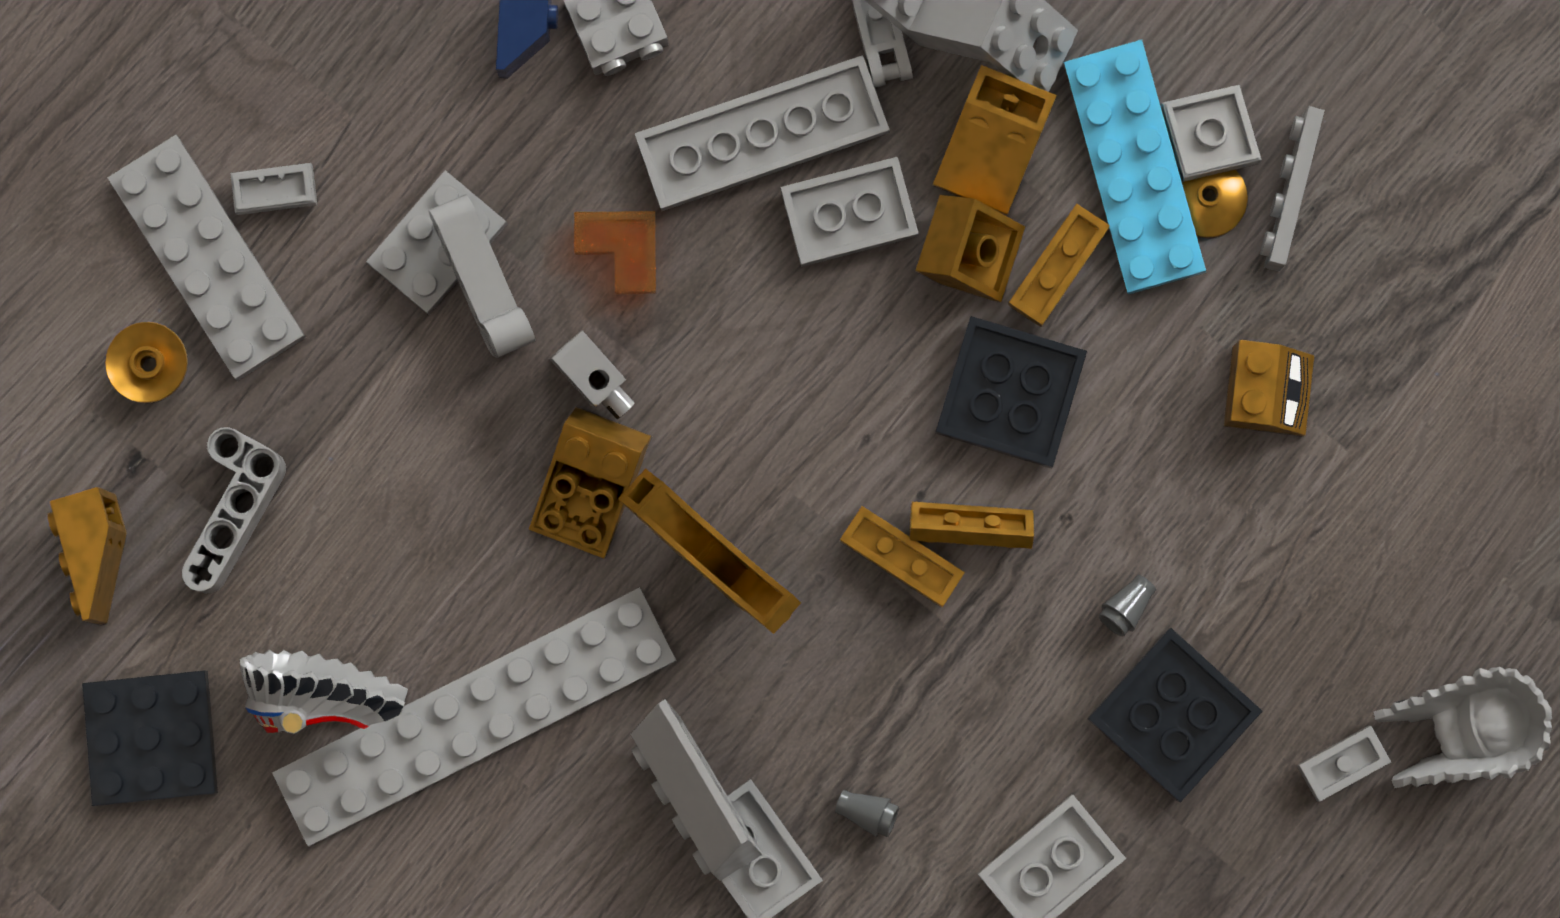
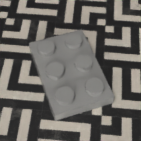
(849, 211)
(413, 252)
(1052, 863)
(782, 869)

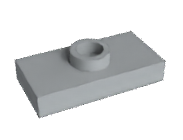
(273, 189)

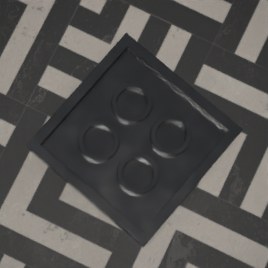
(1011, 392)
(1174, 715)
(149, 738)

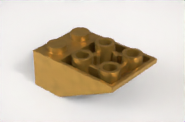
(994, 139)
(586, 478)
(92, 548)

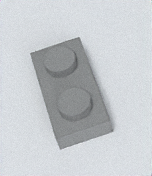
(1344, 763)

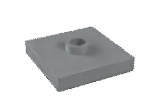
(1210, 133)

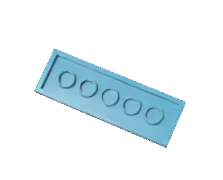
(1135, 167)

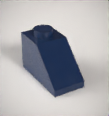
(522, 32)

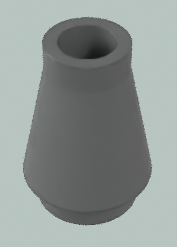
(1126, 607)
(869, 812)

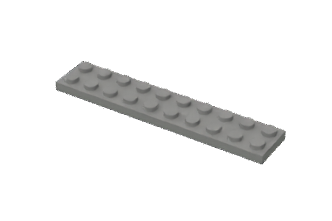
(474, 717)

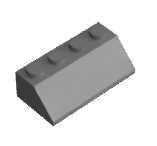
(694, 793)

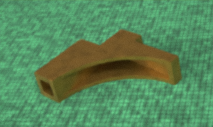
(709, 552)

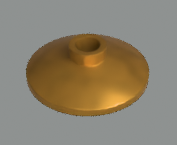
(1222, 214)
(128, 354)

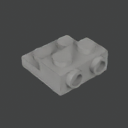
(617, 32)

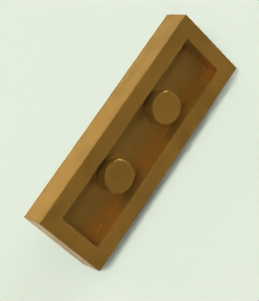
(1058, 265)
(971, 525)
(901, 556)

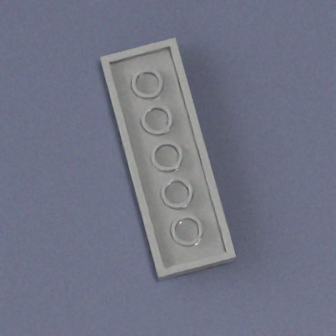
(762, 133)
(206, 257)

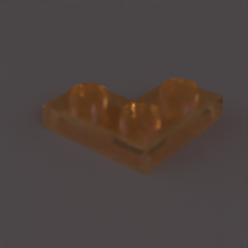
(629, 237)

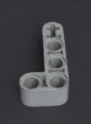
(480, 277)
(226, 514)

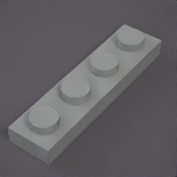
(1295, 171)

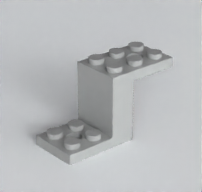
(989, 32)

